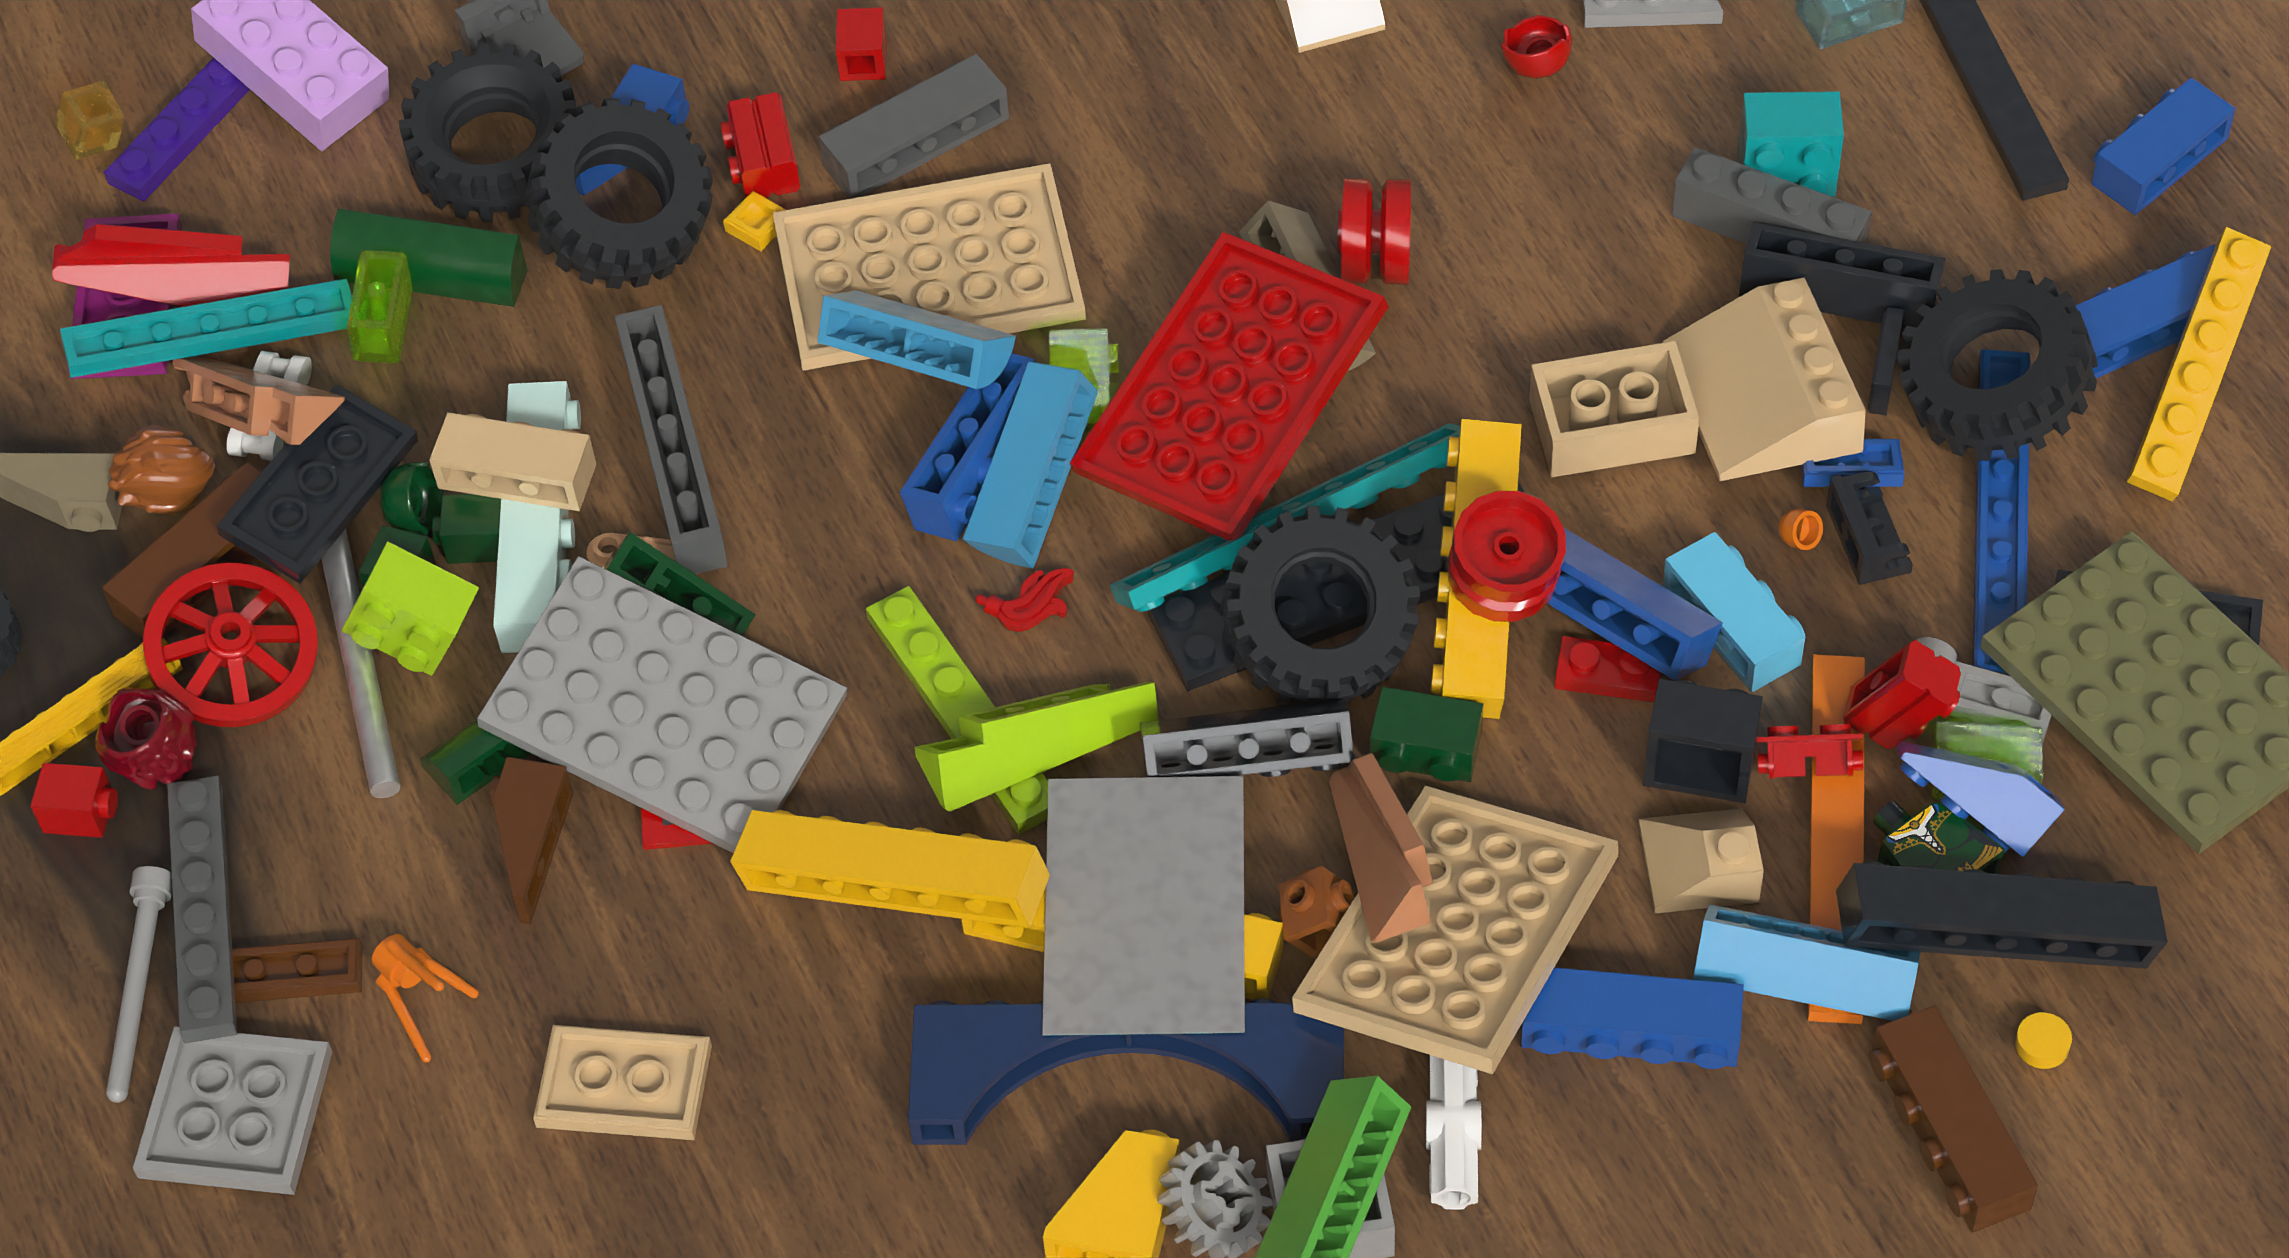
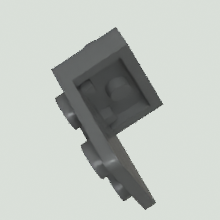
(521, 24)

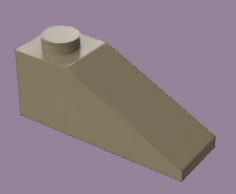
(62, 488)

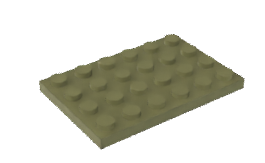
(2155, 688)

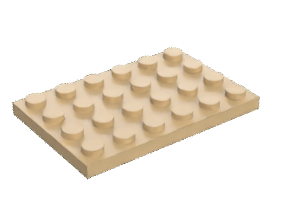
(959, 248)
(1499, 919)

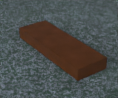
(297, 970)

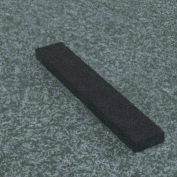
(1997, 97)

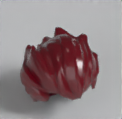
(147, 737)

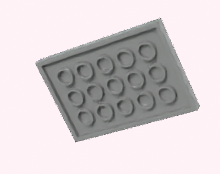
(661, 705)

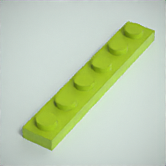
(948, 690)

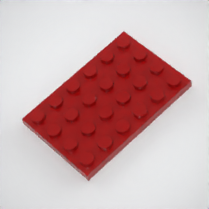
(1229, 386)

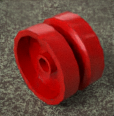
(1375, 231)
(1506, 556)

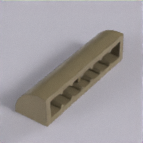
(1294, 236)

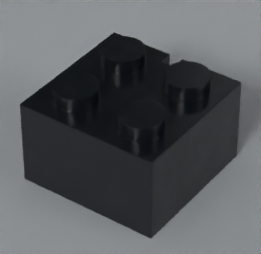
(1702, 740)

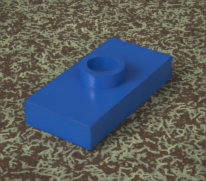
(1878, 456)

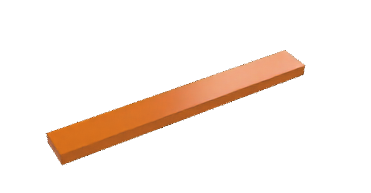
(1834, 808)

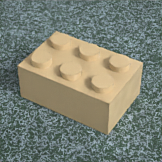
(1613, 409)

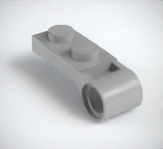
(1990, 696)

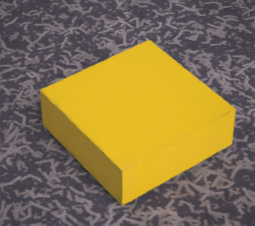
(753, 221)

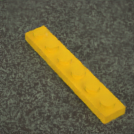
(2198, 364)

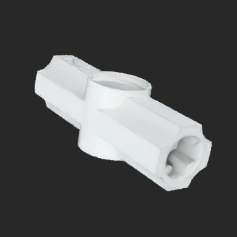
(1453, 1134)

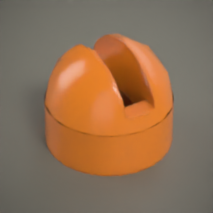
(1801, 529)

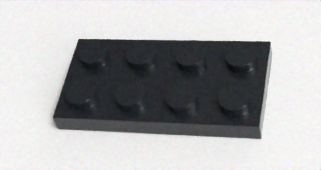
(317, 487)

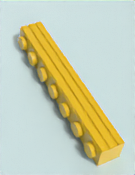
(71, 718)

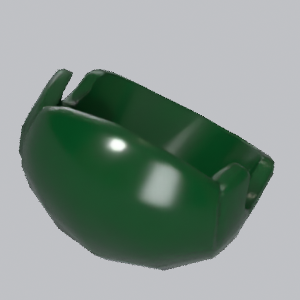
(411, 497)

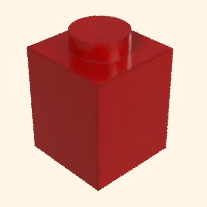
(861, 44)
(73, 800)

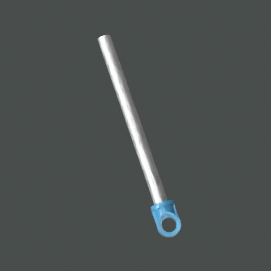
(360, 675)

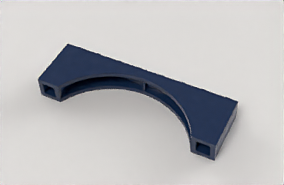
(979, 1054)

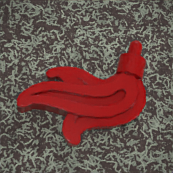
(1034, 603)

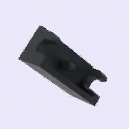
(1866, 528)

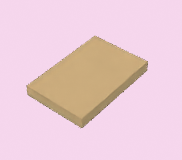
(623, 1082)

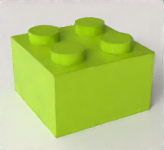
(409, 609)

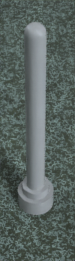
(151, 890)

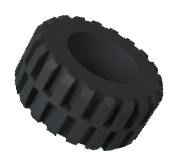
(630, 139)

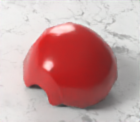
(1537, 46)

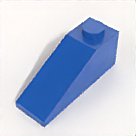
(648, 86)

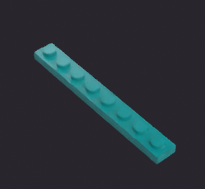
(1351, 489)

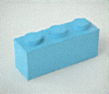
(1755, 632)

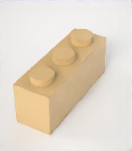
(513, 461)

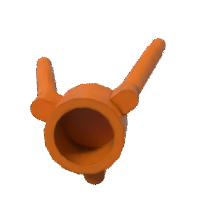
(405, 967)

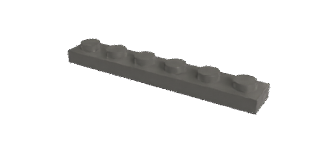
(201, 910)

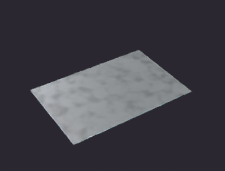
(1144, 906)

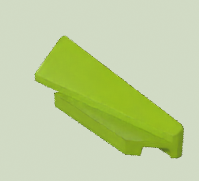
(1031, 737)

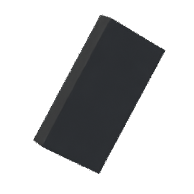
(1885, 361)

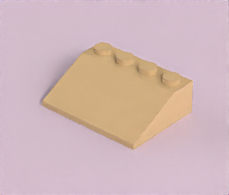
(1770, 383)

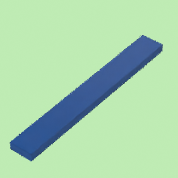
(2000, 519)

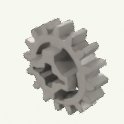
(1214, 1201)

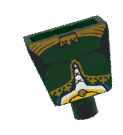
(1935, 839)

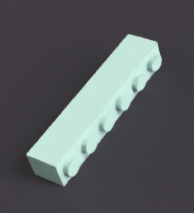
(532, 535)

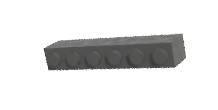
(671, 440)

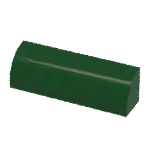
(439, 256)
(469, 761)

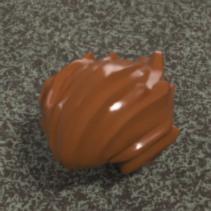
(159, 471)

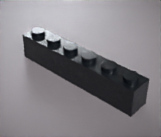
(2000, 915)

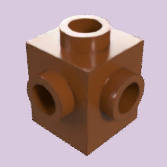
(1313, 908)

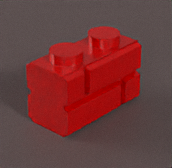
(761, 145)
(1903, 695)

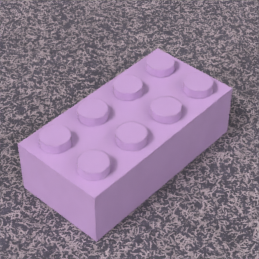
(295, 62)

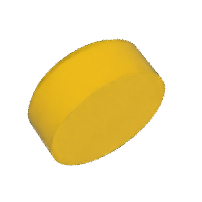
(2043, 1040)

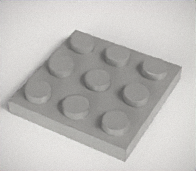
(234, 1112)

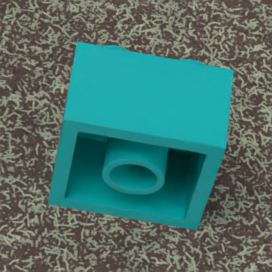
(1793, 137)

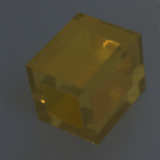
(89, 119)

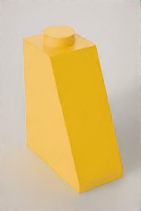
(1117, 1203)

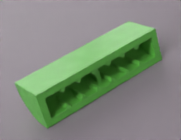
(1337, 1171)

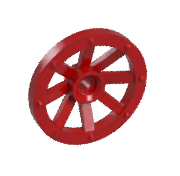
(231, 653)

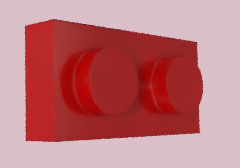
(1604, 670)

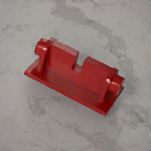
(1830, 748)

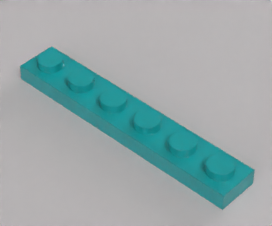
(206, 328)

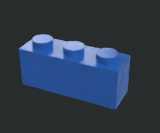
(2162, 145)

